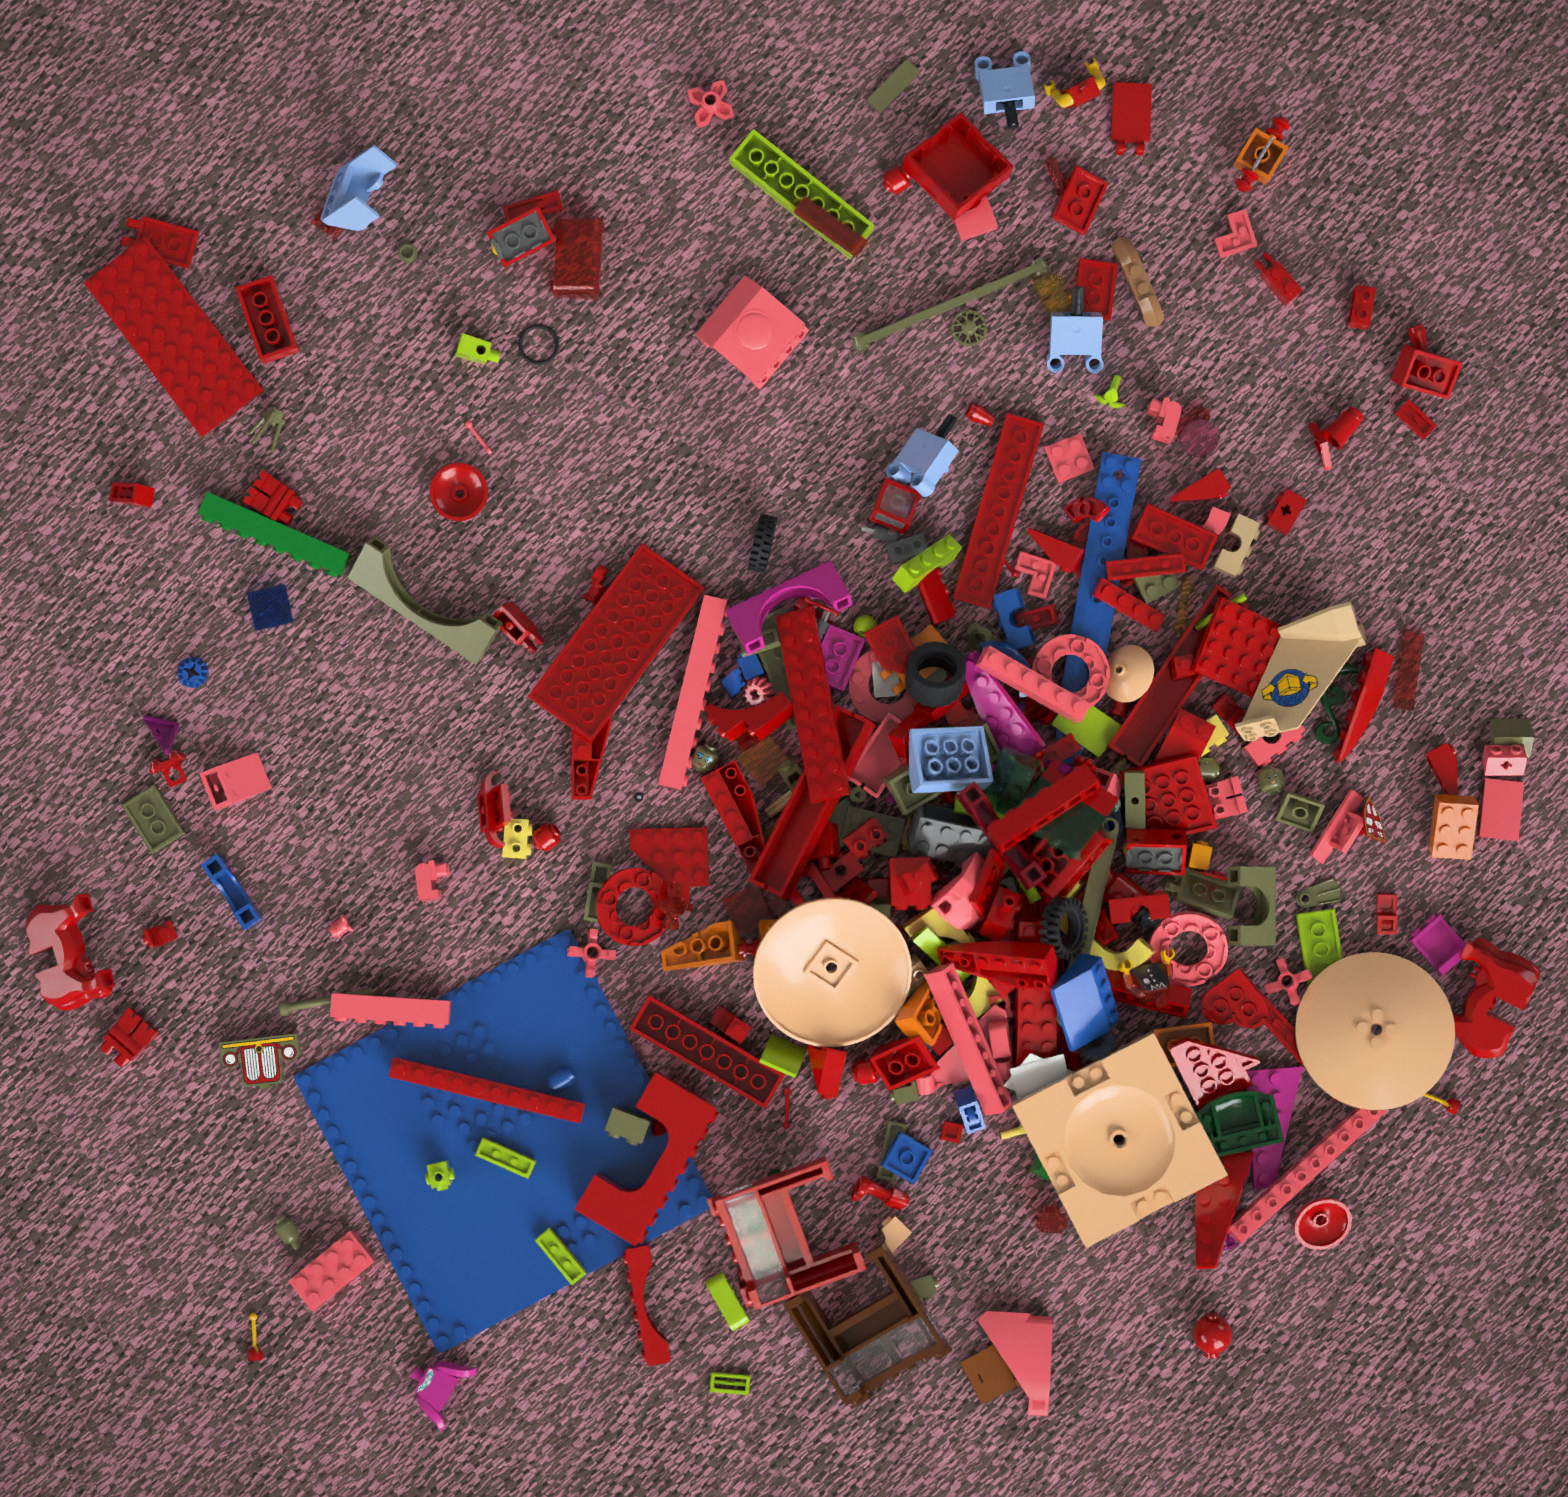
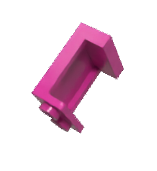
(1438, 943)

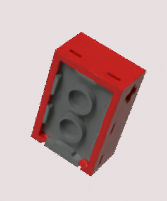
(521, 236)
(1155, 851)

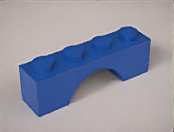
(232, 890)

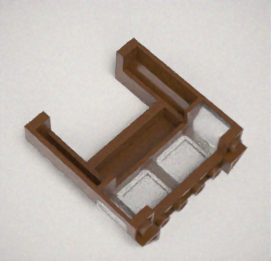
(875, 1339)

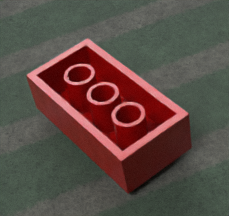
(267, 319)

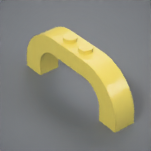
(1137, 953)

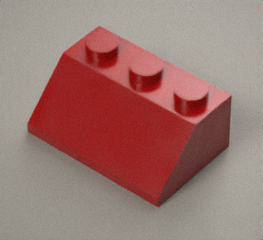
(935, 598)

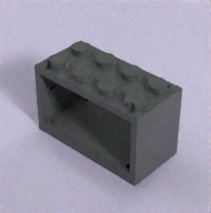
(945, 835)

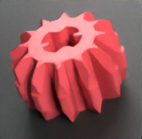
(758, 691)

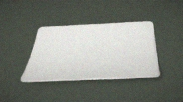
(881, 687)

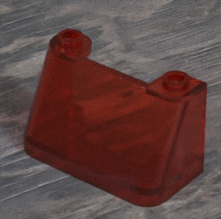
(578, 258)

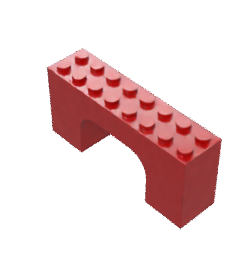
(631, 1210)

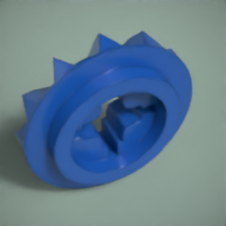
(194, 681)

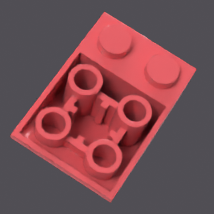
(235, 781)

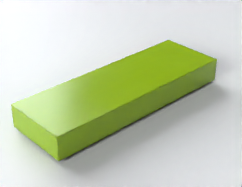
(505, 1157)
(561, 1256)

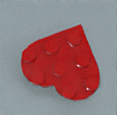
(1235, 1001)

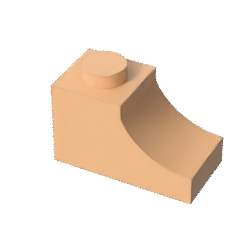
(895, 1232)

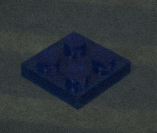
(270, 607)

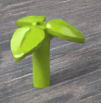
(1111, 395)

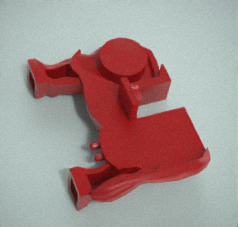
(1500, 977)
(73, 979)

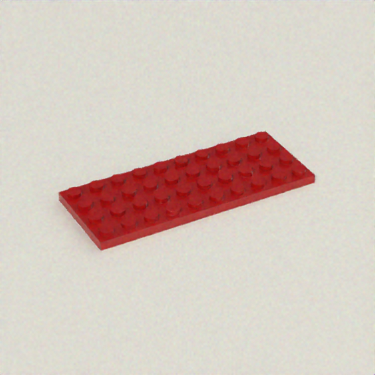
(173, 336)
(616, 643)

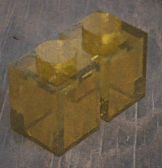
(1049, 286)

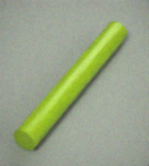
(1205, 621)

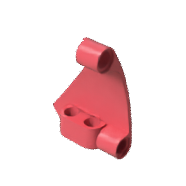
(1027, 1350)

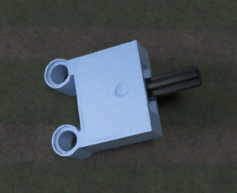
(1006, 87)
(1075, 334)
(926, 457)

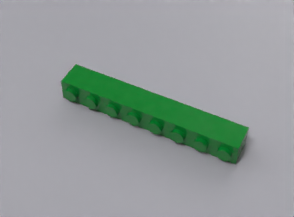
(274, 534)

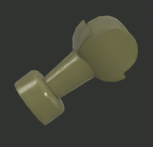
(857, 793)

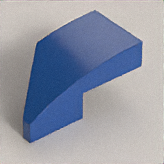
(733, 683)

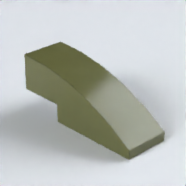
(600, 873)

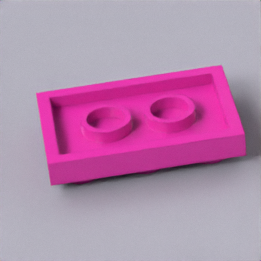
(840, 655)

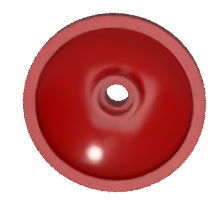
(450, 481)
(1328, 1228)

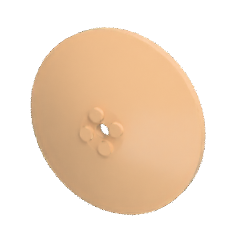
(1365, 1067)

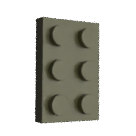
(892, 825)

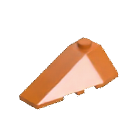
(705, 948)
(921, 1015)

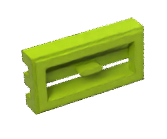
(734, 1383)

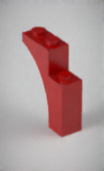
(757, 721)

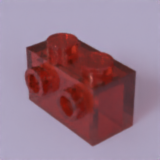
(1050, 1220)

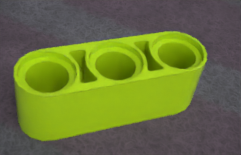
(727, 1301)

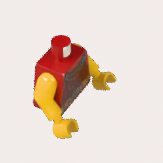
(1080, 91)

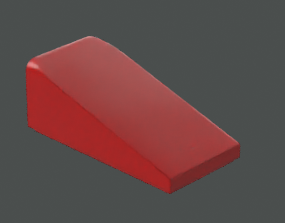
(1039, 617)

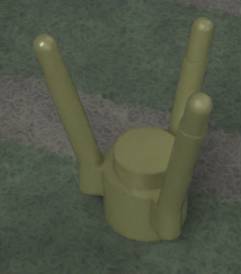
(272, 416)

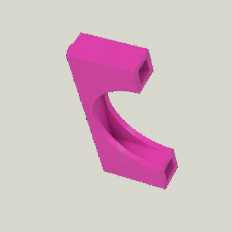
(817, 583)

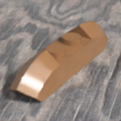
(1138, 282)

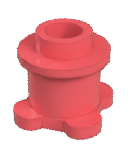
(340, 927)

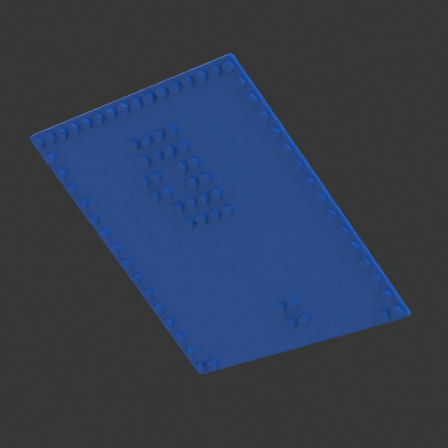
(472, 1247)

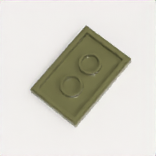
(153, 819)

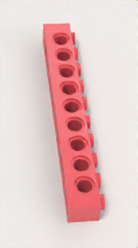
(1302, 1172)

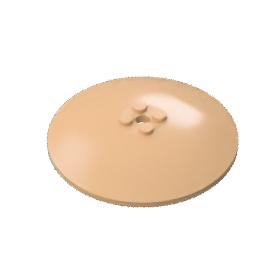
(840, 1003)

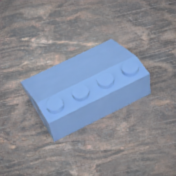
(948, 759)

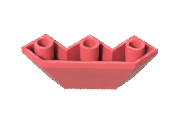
(953, 899)

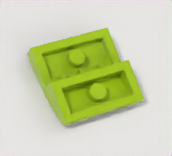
(783, 1055)

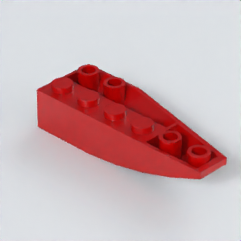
(1364, 699)
(586, 761)
(737, 809)
(1005, 962)

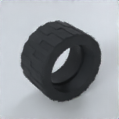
(935, 655)

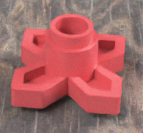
(701, 98)

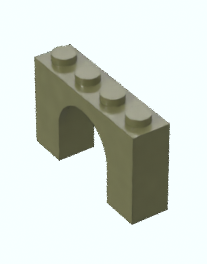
(1263, 886)

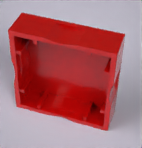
(957, 166)

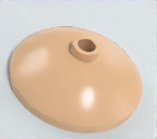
(1135, 674)

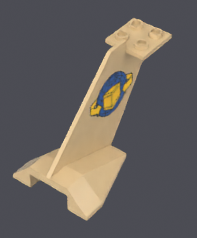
(1301, 670)

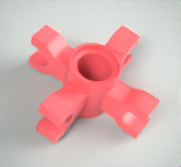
(574, 951)
(1285, 973)

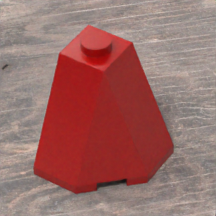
(827, 1069)

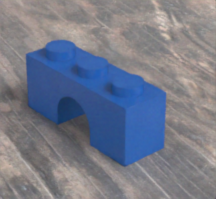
(1007, 604)

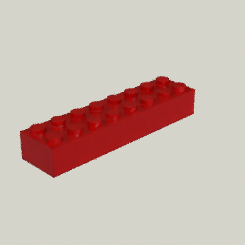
(1033, 1009)
(706, 1051)

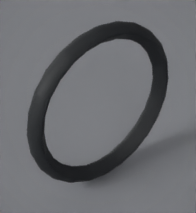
(538, 327)

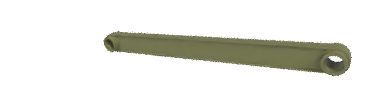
(1037, 268)
(1095, 891)

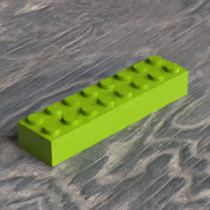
(789, 183)

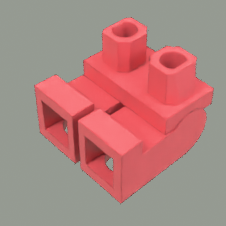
(1167, 415)
(1218, 793)
(426, 876)

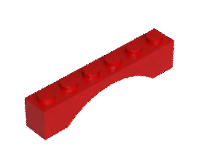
(655, 1345)

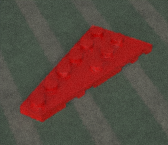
(1216, 1207)

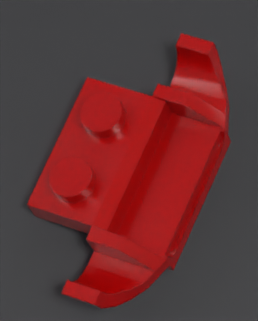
(493, 809)

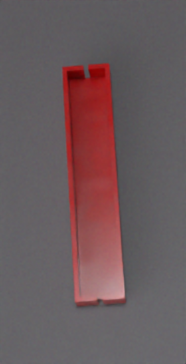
(1165, 696)
(803, 821)

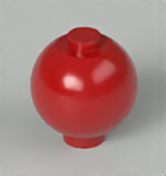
(1212, 1335)

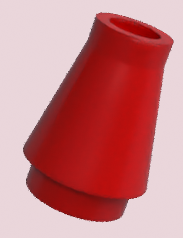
(1418, 336)
(979, 415)

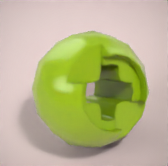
(863, 624)

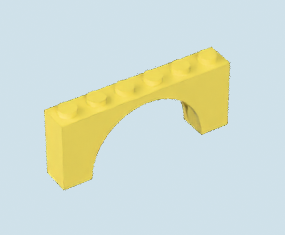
(980, 987)

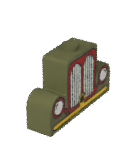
(261, 1058)

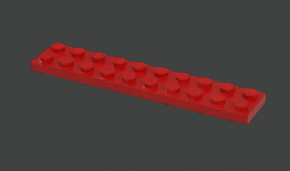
(998, 511)
(812, 705)

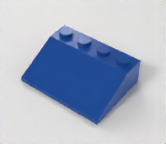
(1085, 1001)

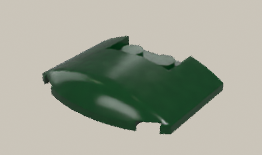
(1241, 1122)

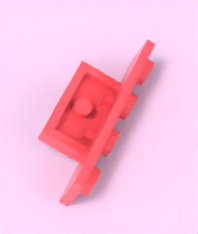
(1341, 829)

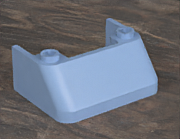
(351, 188)

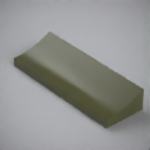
(899, 781)

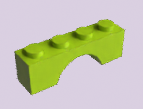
(918, 567)

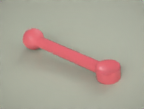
(468, 424)

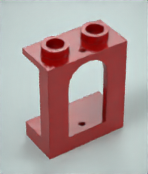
(813, 871)

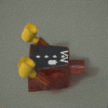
(1149, 981)

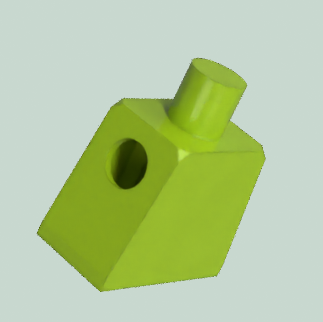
(467, 350)

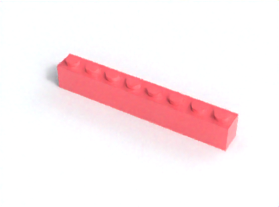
(968, 1039)

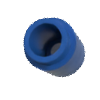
(560, 1079)

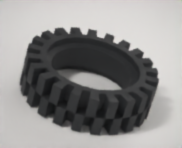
(1076, 928)

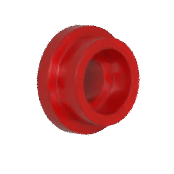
(1046, 715)

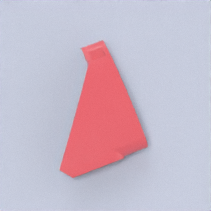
(997, 1034)

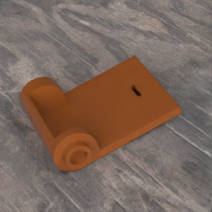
(994, 1372)

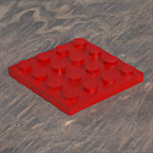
(1236, 647)
(1176, 796)

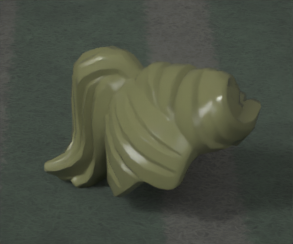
(979, 634)

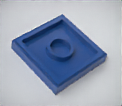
(906, 1157)

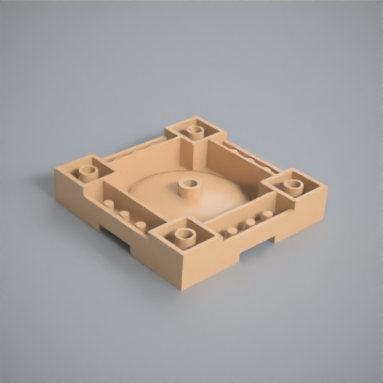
(1162, 1148)

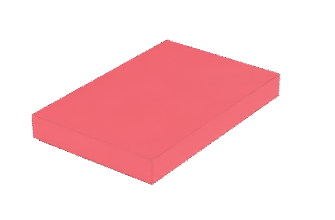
(1501, 809)

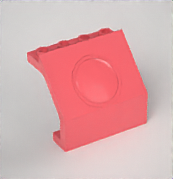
(752, 331)

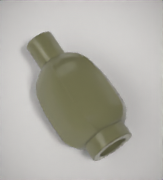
(287, 1231)

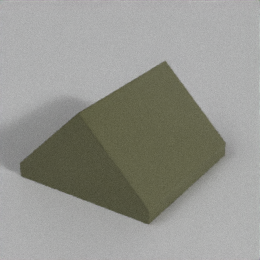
(1512, 733)
(1299, 811)

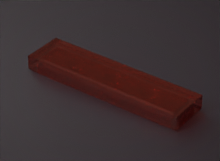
(830, 227)
(1408, 670)

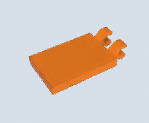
(926, 635)

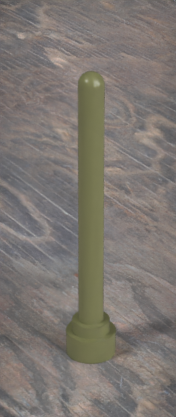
(288, 1007)

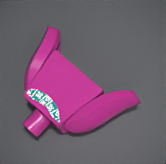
(437, 1386)

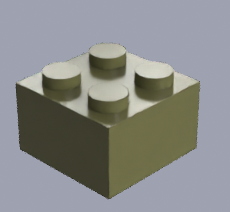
(627, 1125)

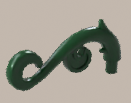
(1326, 701)

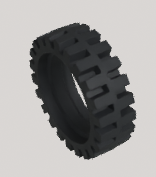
(762, 543)

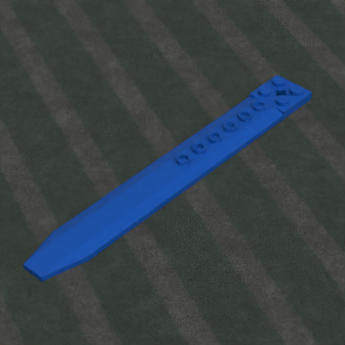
(1104, 543)

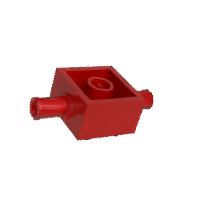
(1001, 915)

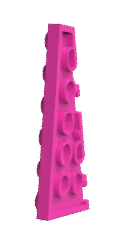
(1000, 711)
(1283, 1085)

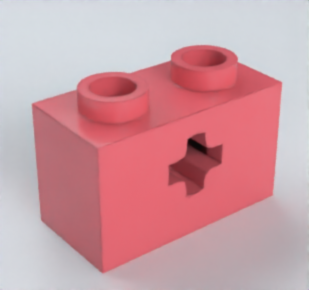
(1504, 760)

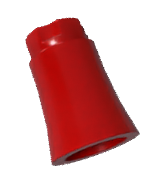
(1342, 428)

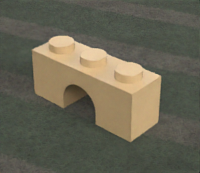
(1245, 531)

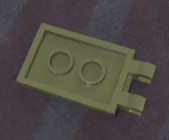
(1203, 893)

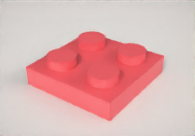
(1069, 458)

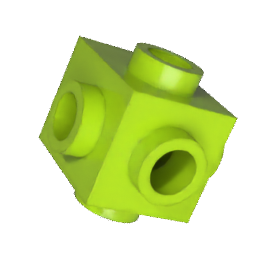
(442, 1168)

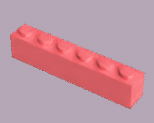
(1032, 684)
(390, 1009)

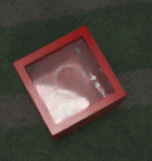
(895, 506)

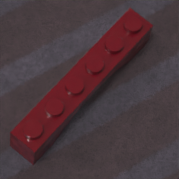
(1016, 858)

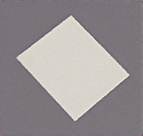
(1038, 1074)

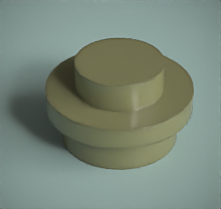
(407, 253)

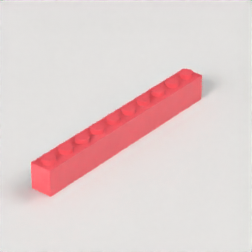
(692, 693)

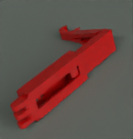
(918, 720)

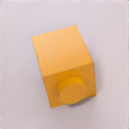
(1199, 856)

